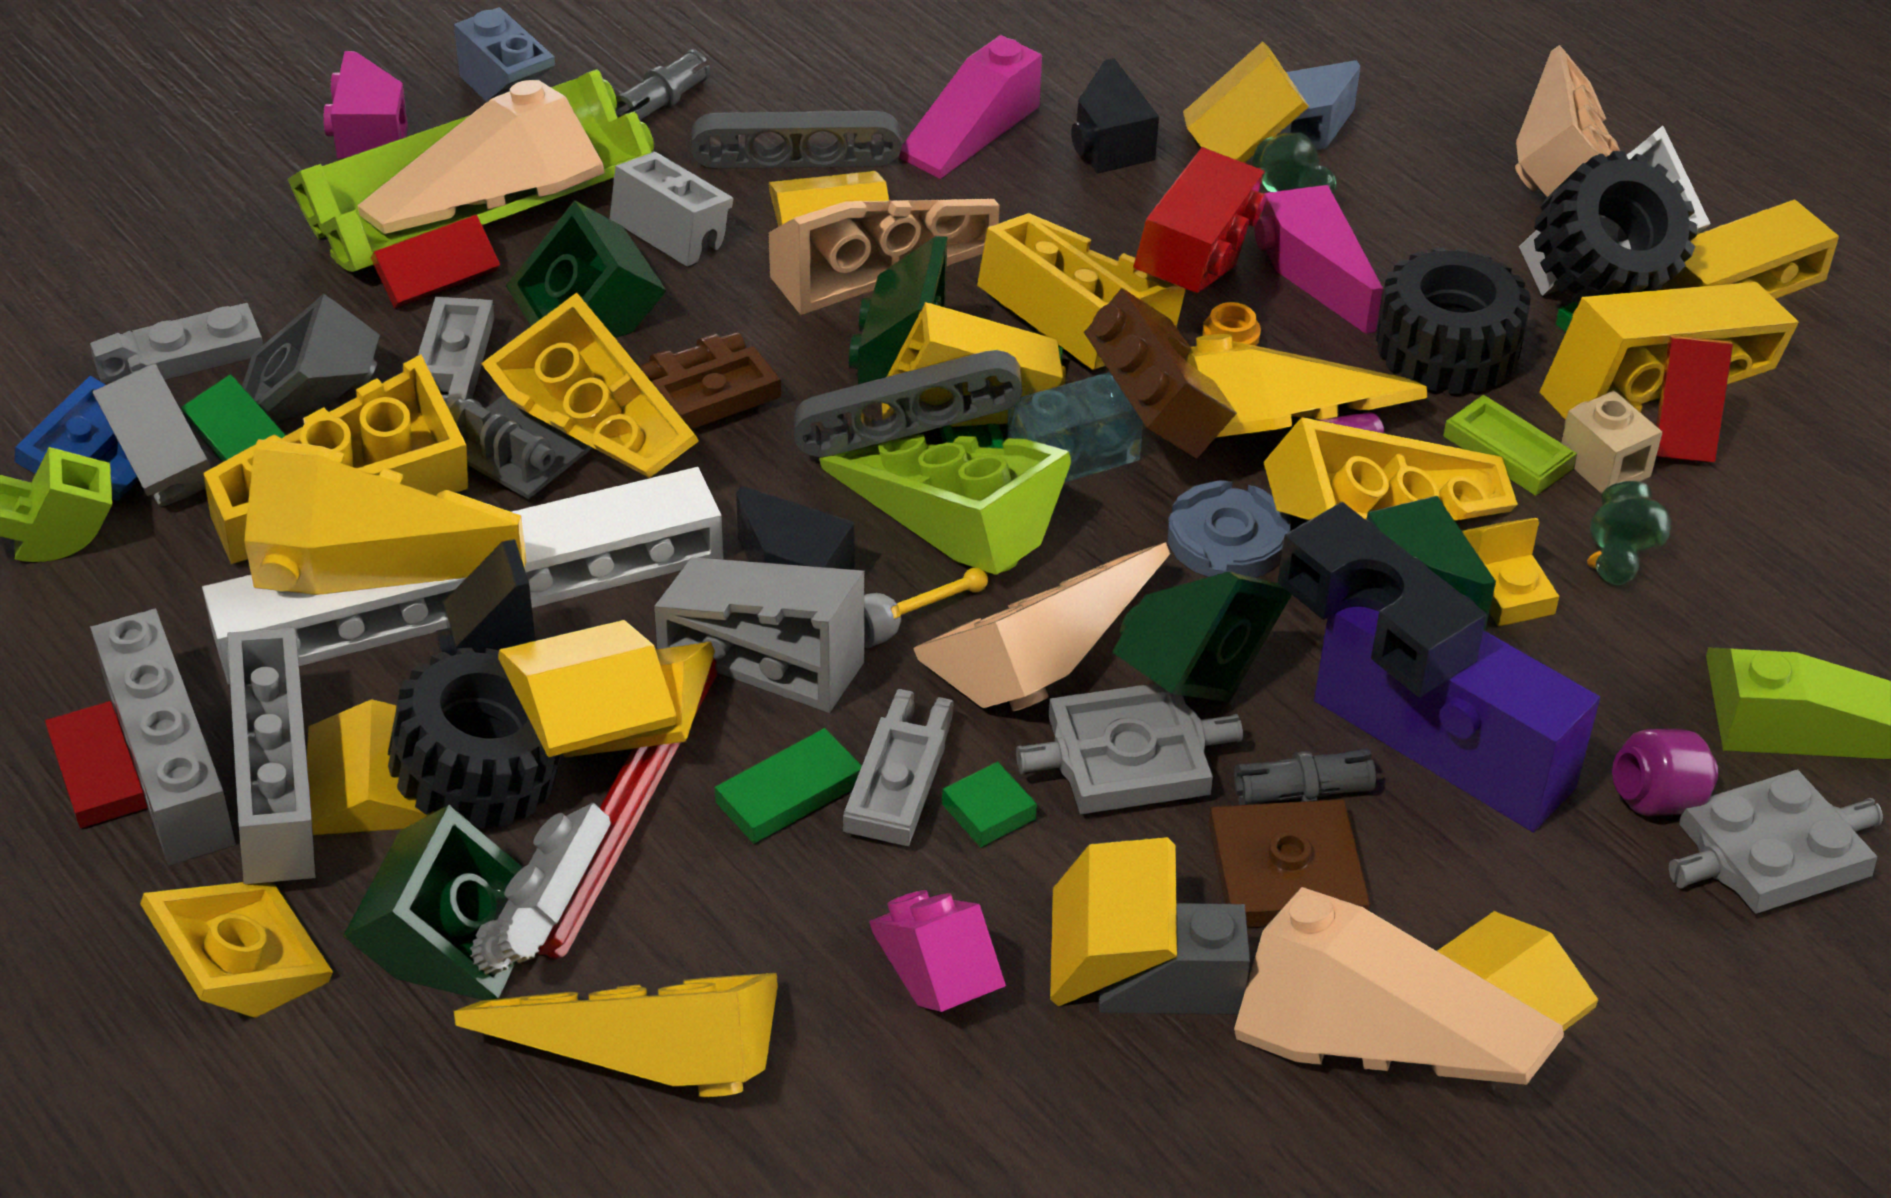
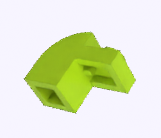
(58, 508)

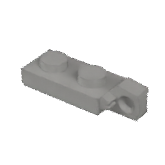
(180, 344)

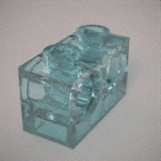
(1084, 418)

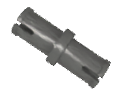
(664, 85)
(1304, 777)

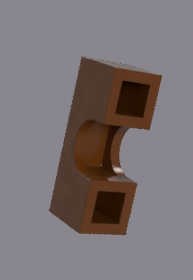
(1149, 366)

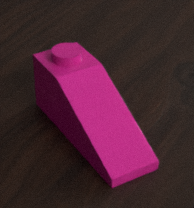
(977, 106)
(1320, 253)

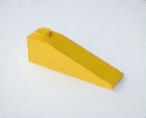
(589, 387)
(1373, 470)
(344, 530)
(688, 1034)

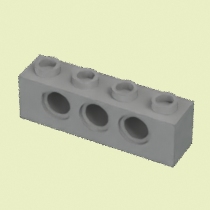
(163, 737)
(270, 756)

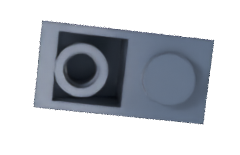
(498, 53)
(1330, 98)

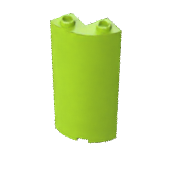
(333, 191)

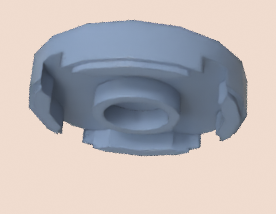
(1227, 530)

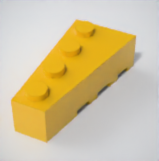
(1624, 340)
(386, 426)

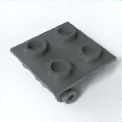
(514, 445)

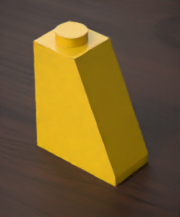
(950, 334)

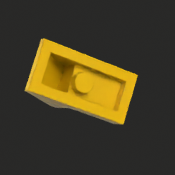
(1521, 585)

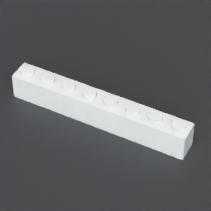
(569, 549)

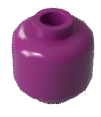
(1664, 772)

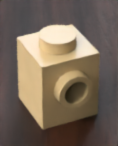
(1611, 441)

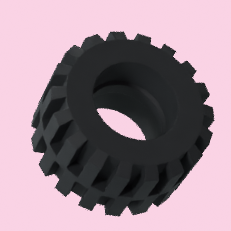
(1637, 200)
(1452, 320)
(443, 761)

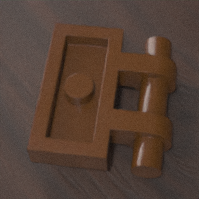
(713, 378)

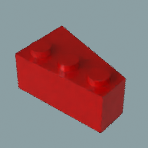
(1201, 221)

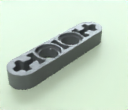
(796, 148)
(903, 395)

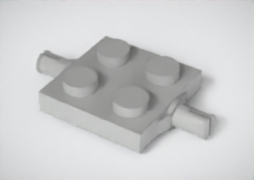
(1129, 747)
(1777, 842)

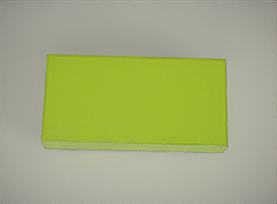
(1528, 453)

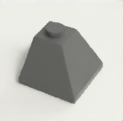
(311, 361)

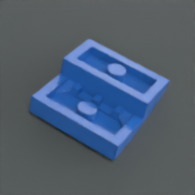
(80, 429)

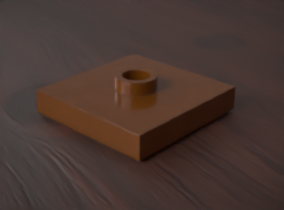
(1278, 848)

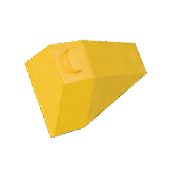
(1274, 385)

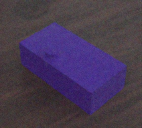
(1493, 730)

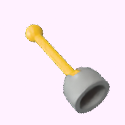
(883, 614)

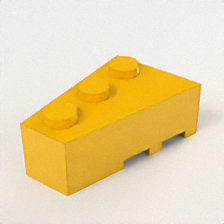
(1061, 283)

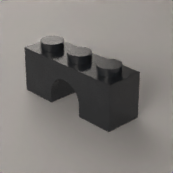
(1423, 623)

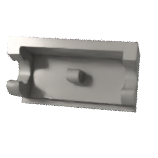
(669, 206)
(154, 435)

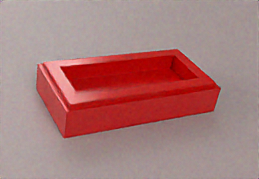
(435, 261)
(1693, 397)
(95, 764)

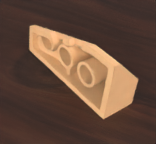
(1560, 126)
(500, 149)

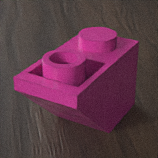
(365, 107)
(939, 949)

